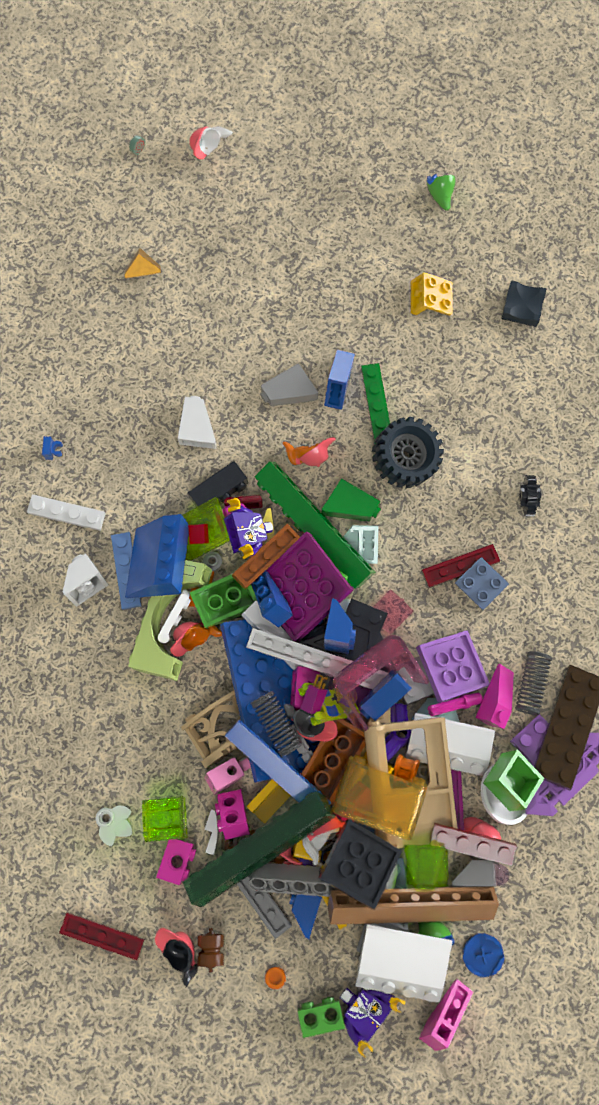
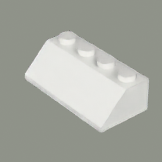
(467, 746)

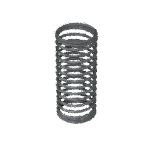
(547, 658)
(292, 746)

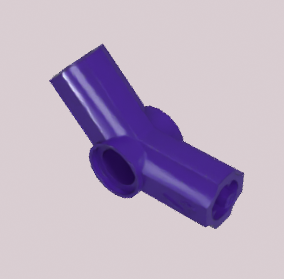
(393, 743)

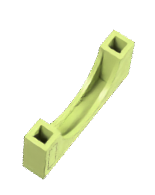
(149, 654)

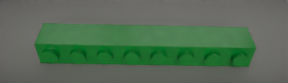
(310, 519)

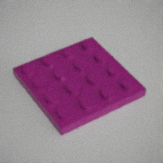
(308, 584)

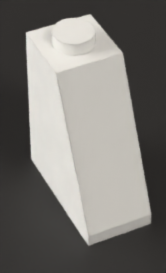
(195, 425)

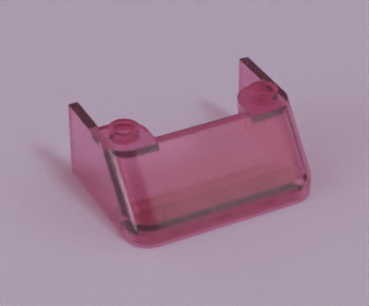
(388, 652)

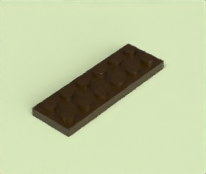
(569, 728)

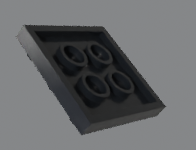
(360, 864)

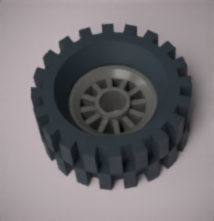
(420, 464)

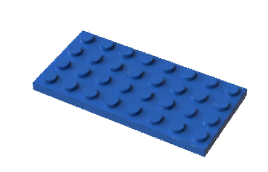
(252, 677)

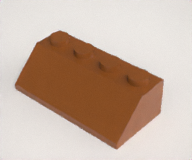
(330, 758)

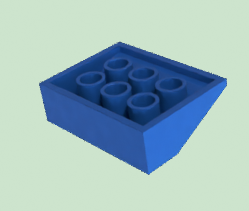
(158, 558)

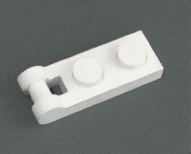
(174, 617)

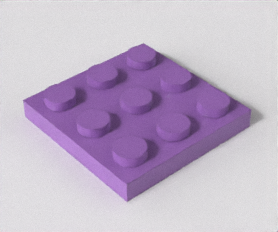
(452, 666)

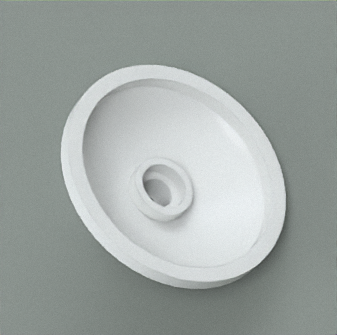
(496, 808)

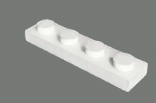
(66, 512)

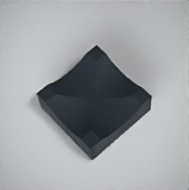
(523, 304)

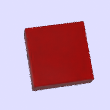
(198, 534)

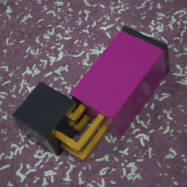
(316, 695)

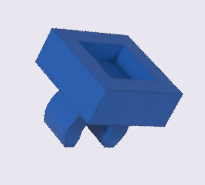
(49, 446)

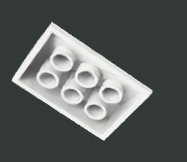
(403, 963)

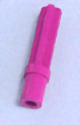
(463, 702)

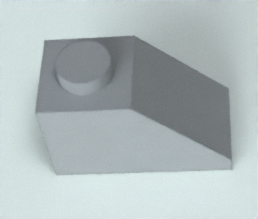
(477, 874)

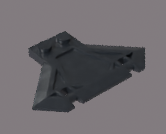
(368, 625)

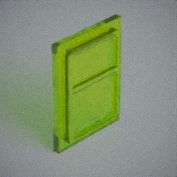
(210, 514)

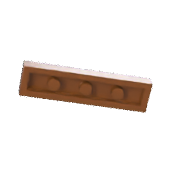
(266, 556)

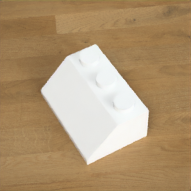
(82, 580)

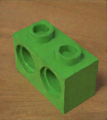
(322, 1023)

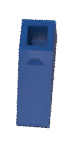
(271, 600)

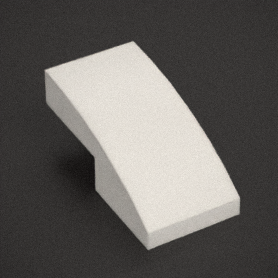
(212, 826)

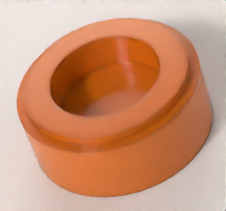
(275, 977)

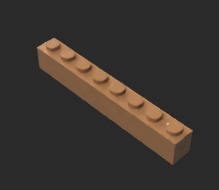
(416, 906)

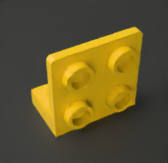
(432, 294)

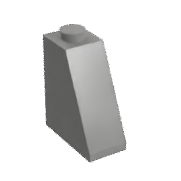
(289, 388)

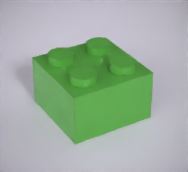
(513, 780)

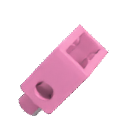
(219, 779)

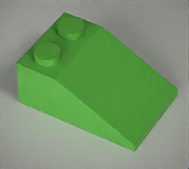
(222, 601)

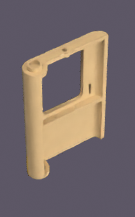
(439, 798)

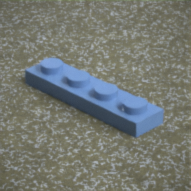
(122, 552)

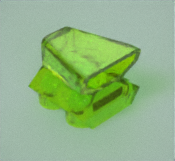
(164, 819)
(426, 866)

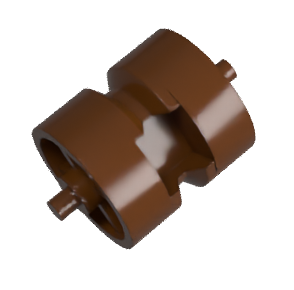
(210, 954)

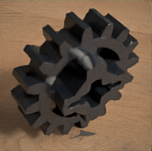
(529, 495)

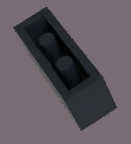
(220, 485)

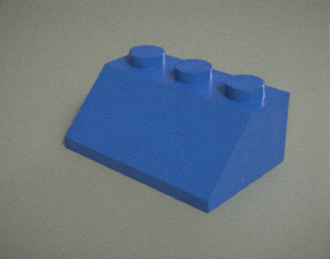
(339, 630)

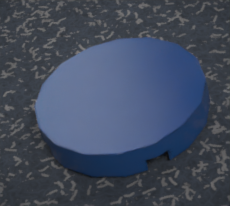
(483, 955)

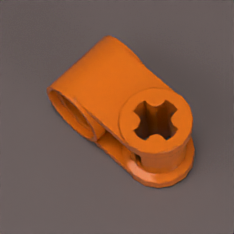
(406, 768)

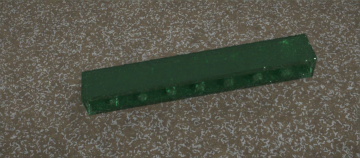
(258, 849)

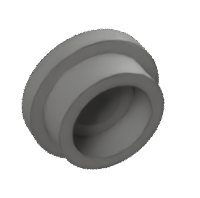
(217, 564)

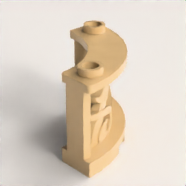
(218, 750)

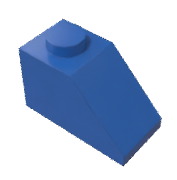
(305, 911)

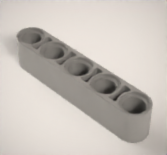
(289, 880)

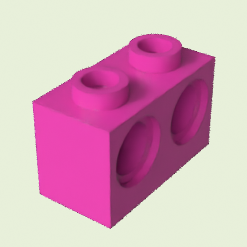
(232, 814)

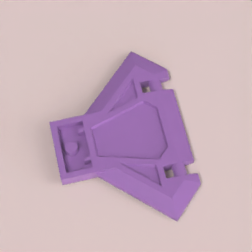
(529, 742)

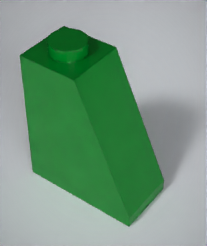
(351, 503)

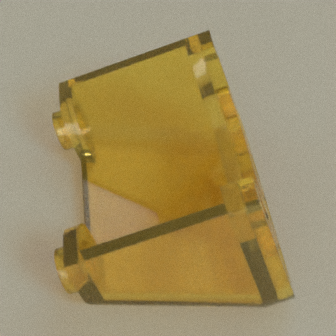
(379, 798)

